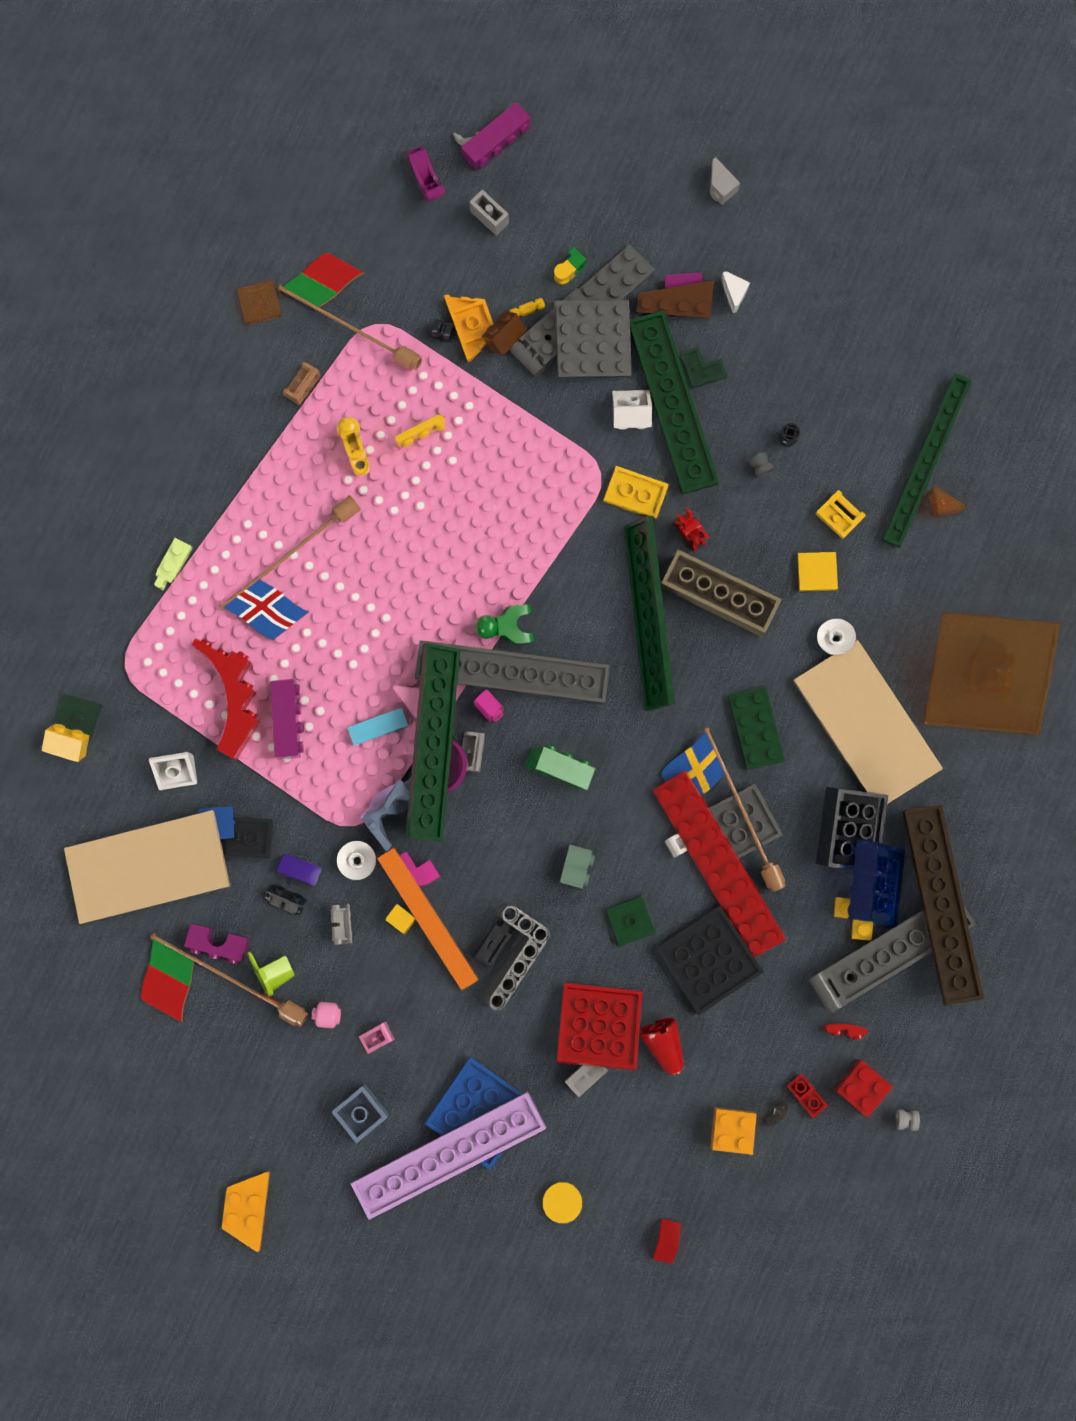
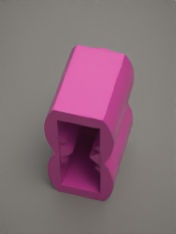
(489, 706)

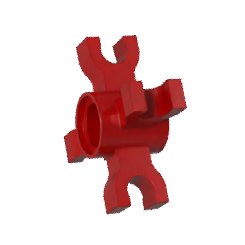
(691, 529)

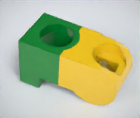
(570, 268)

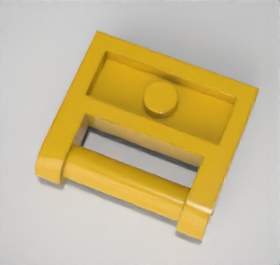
(836, 518)

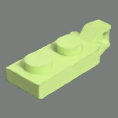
(172, 563)

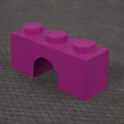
(200, 940)

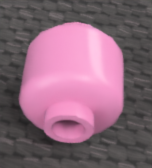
(326, 1015)

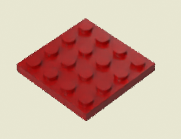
(599, 1027)

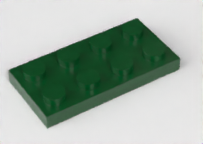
(756, 728)

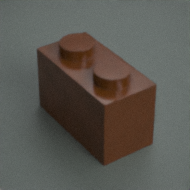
(504, 332)

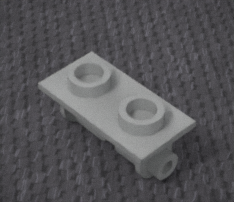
(342, 933)

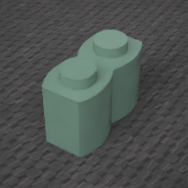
(576, 866)

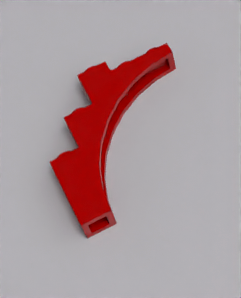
(239, 724)

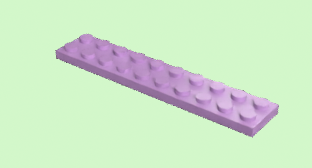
(448, 1155)

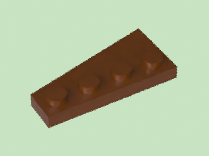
(684, 300)

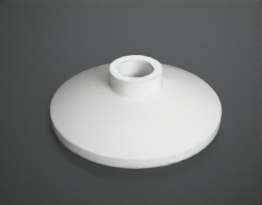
(836, 628)
(346, 858)

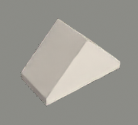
(735, 289)

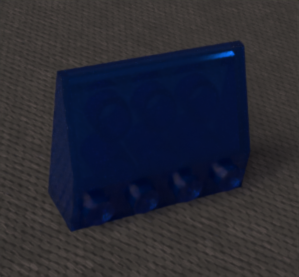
(876, 883)

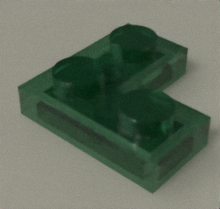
(701, 373)

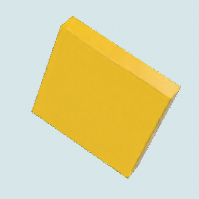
(817, 571)

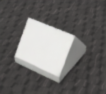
(676, 845)

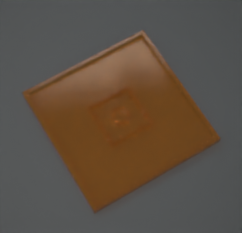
(991, 672)

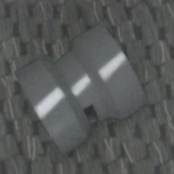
(761, 465)

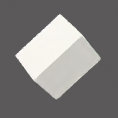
(174, 770)

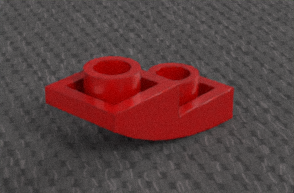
(852, 1031)
(807, 1096)

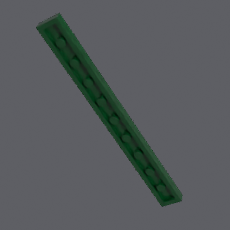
(927, 460)

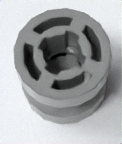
(907, 1120)

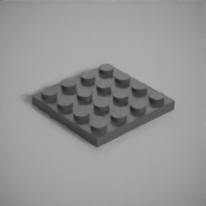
(593, 338)

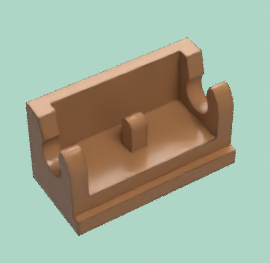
(302, 383)

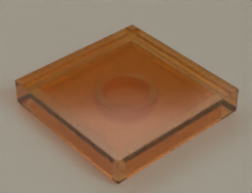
(259, 302)

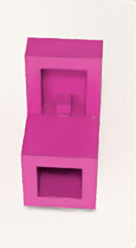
(423, 874)

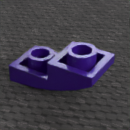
(298, 869)

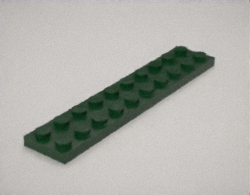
(673, 403)
(649, 614)
(433, 742)

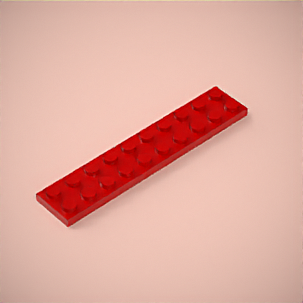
(719, 864)

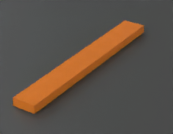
(427, 918)

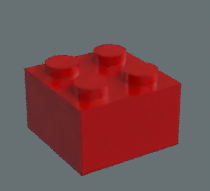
(863, 1088)

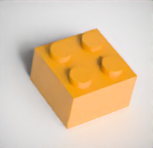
(733, 1130)

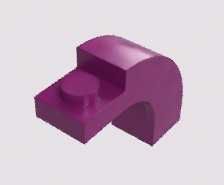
(424, 173)

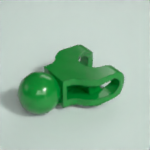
(504, 625)

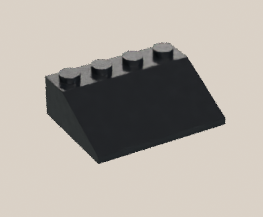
(848, 818)

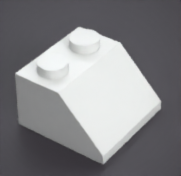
(632, 409)

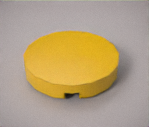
(562, 1202)

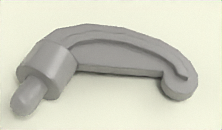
(460, 140)

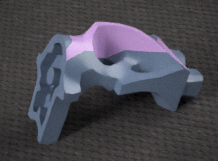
(389, 801)

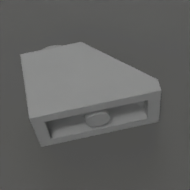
(722, 182)

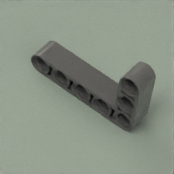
(517, 955)

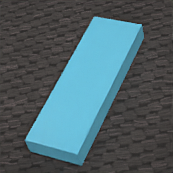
(378, 726)

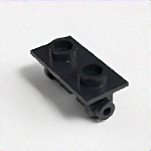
(277, 895)

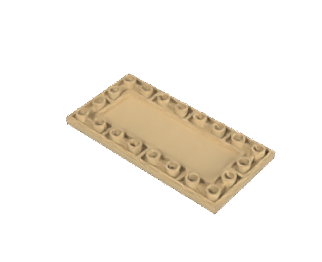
(867, 723)
(147, 867)

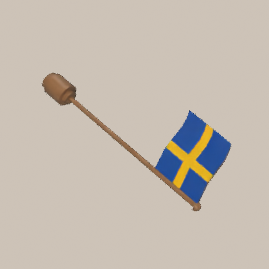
(706, 769)

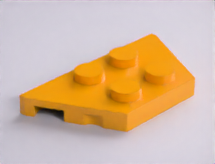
(470, 321)
(246, 1210)

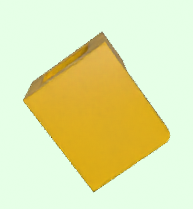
(400, 919)

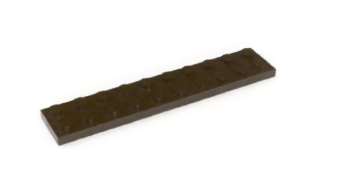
(943, 905)

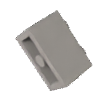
(489, 212)

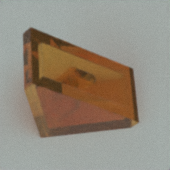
(944, 504)

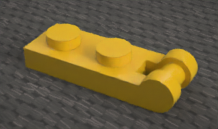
(420, 431)

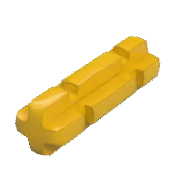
(529, 307)

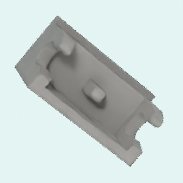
(473, 747)
(584, 1078)

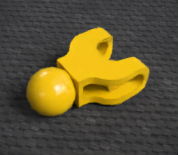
(349, 429)

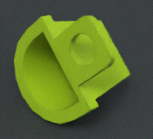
(273, 974)

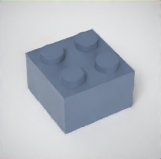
(360, 1113)

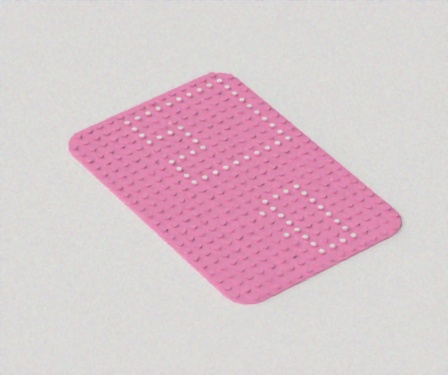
(438, 542)

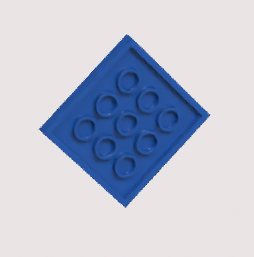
(470, 1096)

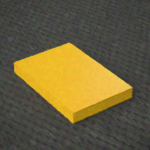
(635, 492)

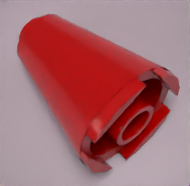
(665, 1044)

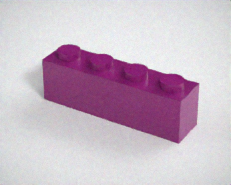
(496, 136)
(286, 719)

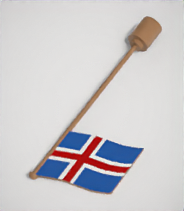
(266, 606)

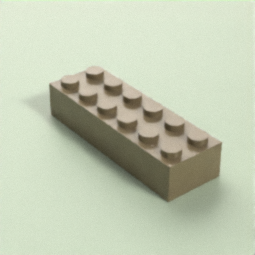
(720, 593)

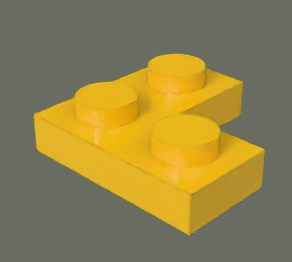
(860, 929)

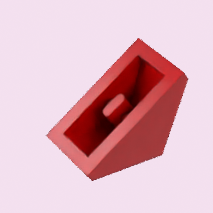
(667, 1241)

